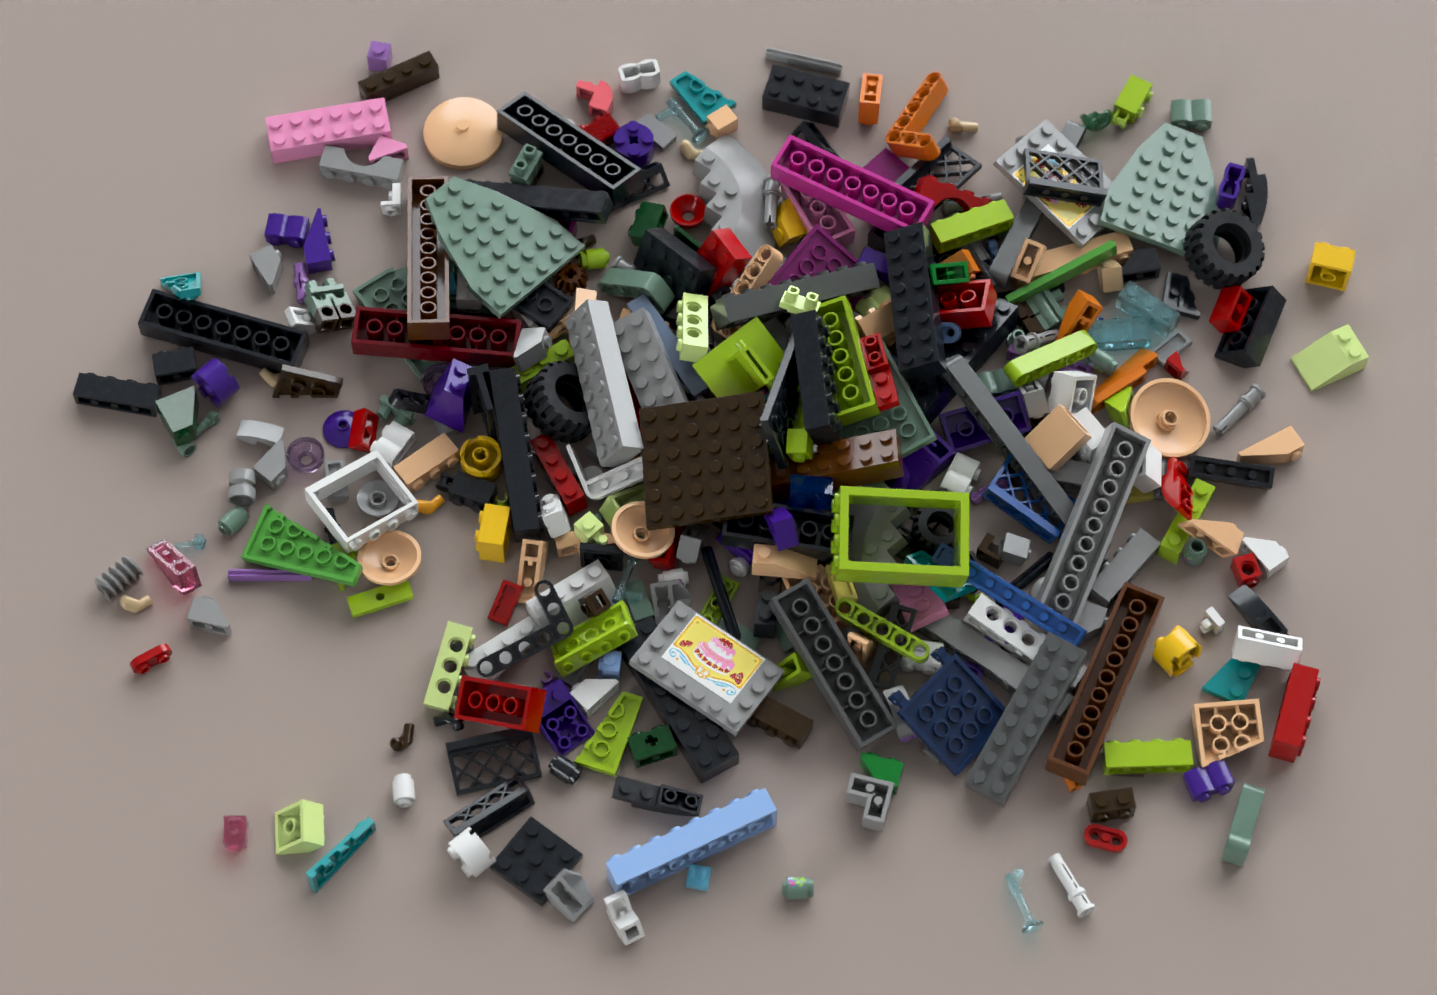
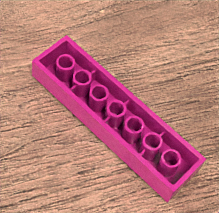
(849, 186)

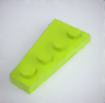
(609, 742)

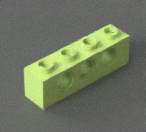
(692, 327)
(453, 633)

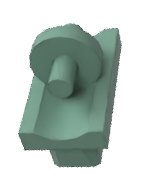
(402, 416)

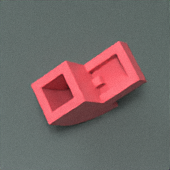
(599, 96)

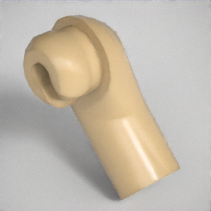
(956, 126)

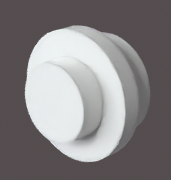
(739, 566)

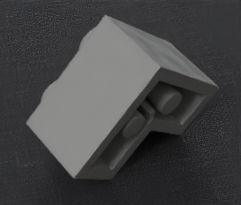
(872, 794)

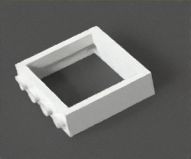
(348, 475)

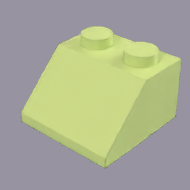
(299, 828)

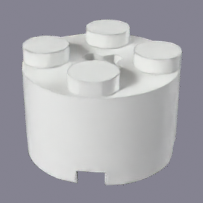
(471, 853)

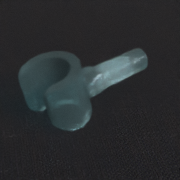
(198, 542)

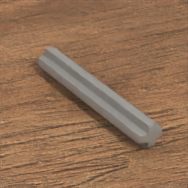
(803, 61)

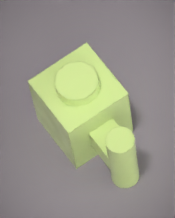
(590, 530)

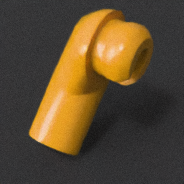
(430, 507)

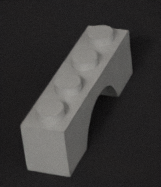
(382, 174)

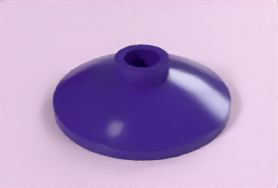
(333, 433)

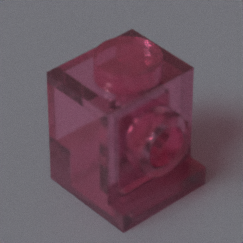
(235, 824)

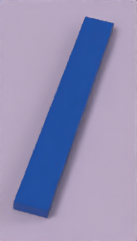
(1014, 598)

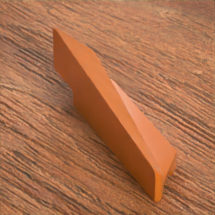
(1130, 373)

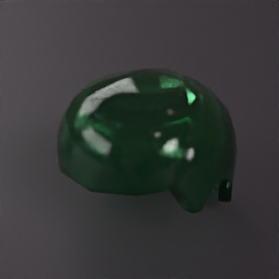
(1097, 121)

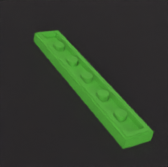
(1064, 272)

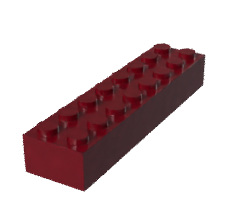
(471, 339)

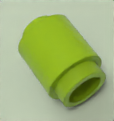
(594, 258)

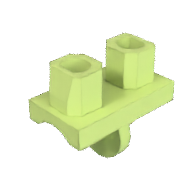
(796, 303)

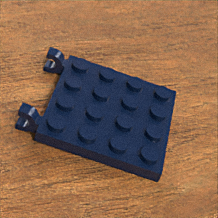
(951, 712)

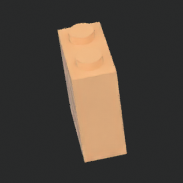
(1057, 438)

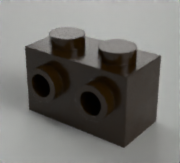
(1111, 804)

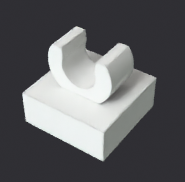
(1212, 621)

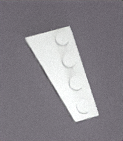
(507, 637)

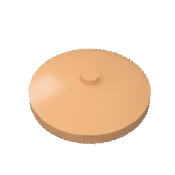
(462, 133)
(1170, 416)

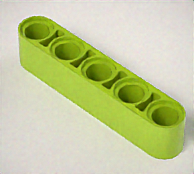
(1050, 358)
(874, 623)

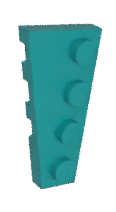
(339, 855)

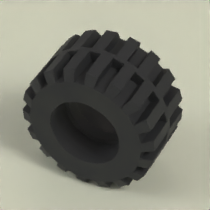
(923, 537)

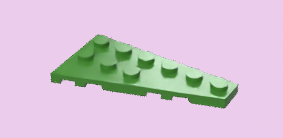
(292, 548)

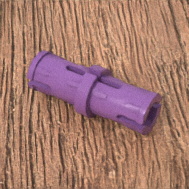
(300, 281)

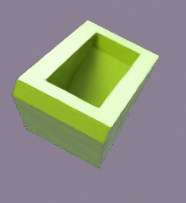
(1118, 406)

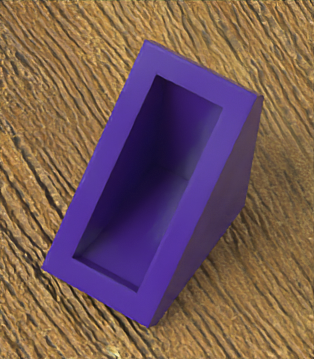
(782, 529)

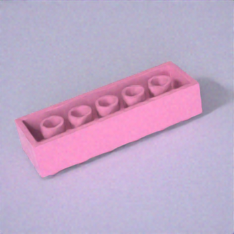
(341, 126)

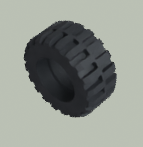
(1239, 234)
(549, 412)

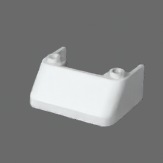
(599, 484)

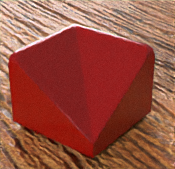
(1174, 366)

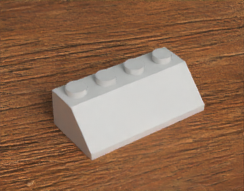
(569, 591)

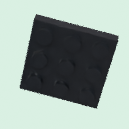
(535, 859)

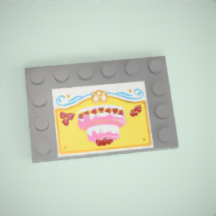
(1073, 219)
(706, 668)

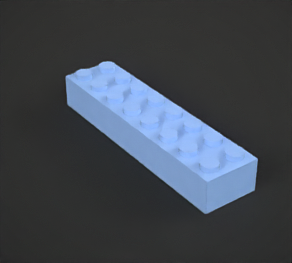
(692, 842)

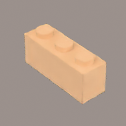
(427, 463)

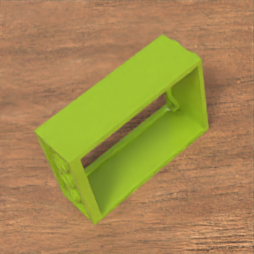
(891, 573)

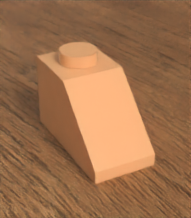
(1028, 260)

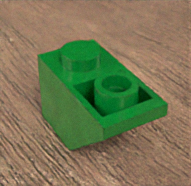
(882, 768)

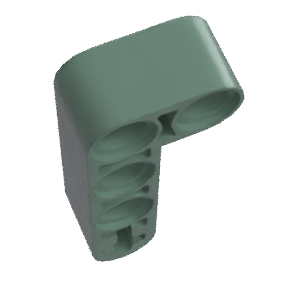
(636, 283)
(1243, 824)

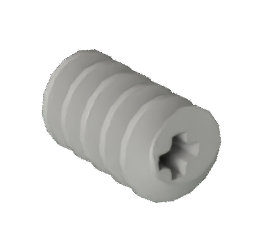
(117, 576)

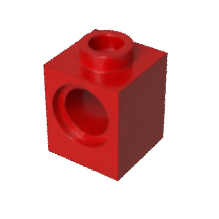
(1248, 563)

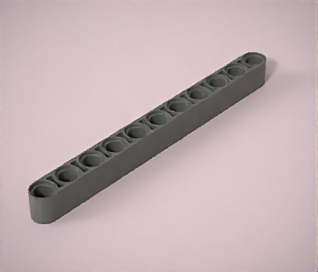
(1026, 222)
(1008, 439)

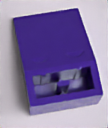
(928, 463)
(562, 719)

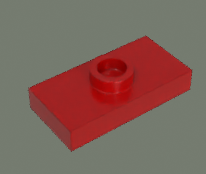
(505, 603)

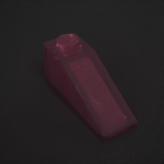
(175, 566)

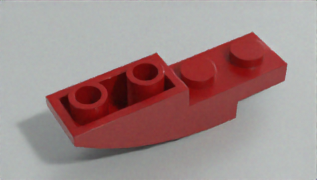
(880, 371)
(1175, 488)

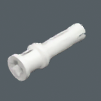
(1076, 894)

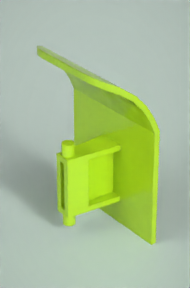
(744, 364)

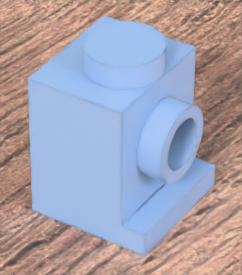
(610, 666)

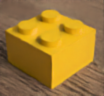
(1330, 266)
(494, 532)

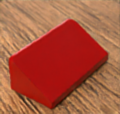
(363, 430)

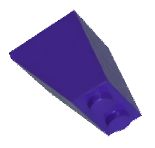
(451, 397)

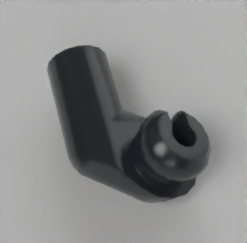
(448, 718)

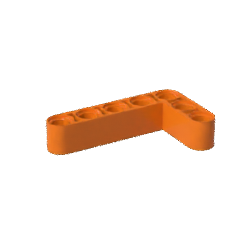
(905, 134)

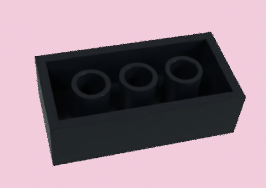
(805, 96)
(674, 262)

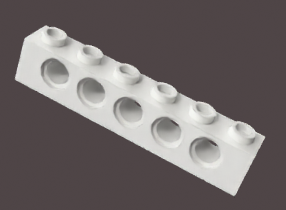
(996, 631)

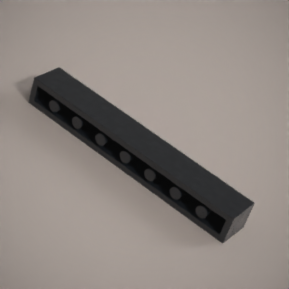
(557, 202)

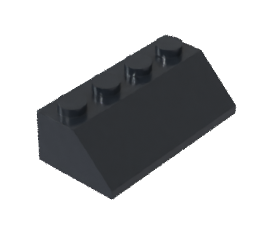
(1249, 344)

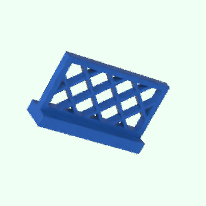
(1017, 509)

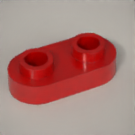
(150, 658)
(1105, 838)

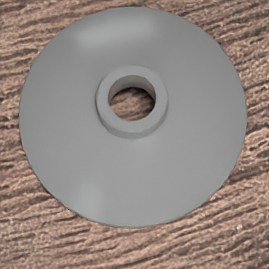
(377, 491)

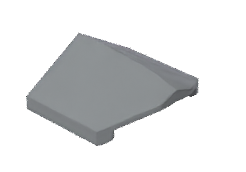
(665, 596)
(569, 894)

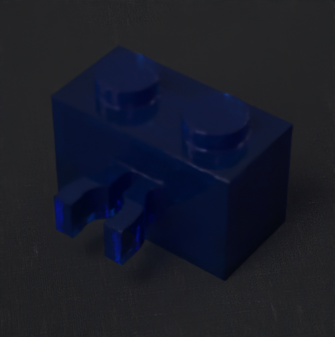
(810, 492)

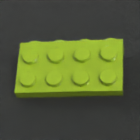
(594, 638)

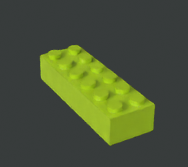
(852, 378)

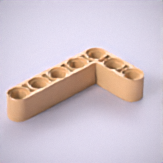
(762, 264)

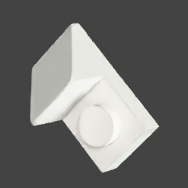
(300, 319)

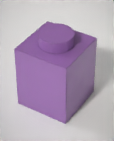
(379, 56)

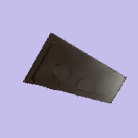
(300, 381)

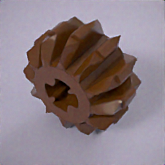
(569, 271)

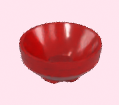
(687, 204)

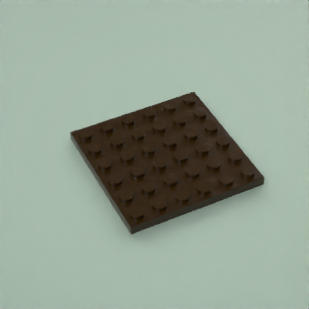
(705, 461)

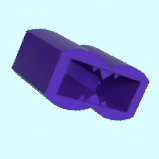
(1230, 186)
(287, 230)
(1208, 781)

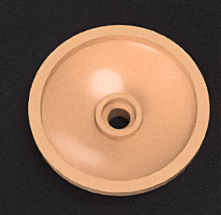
(630, 523)
(393, 549)

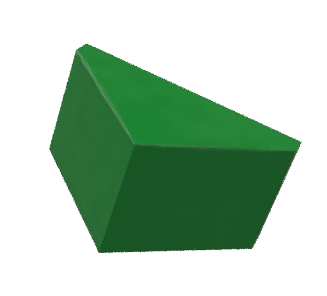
(949, 273)

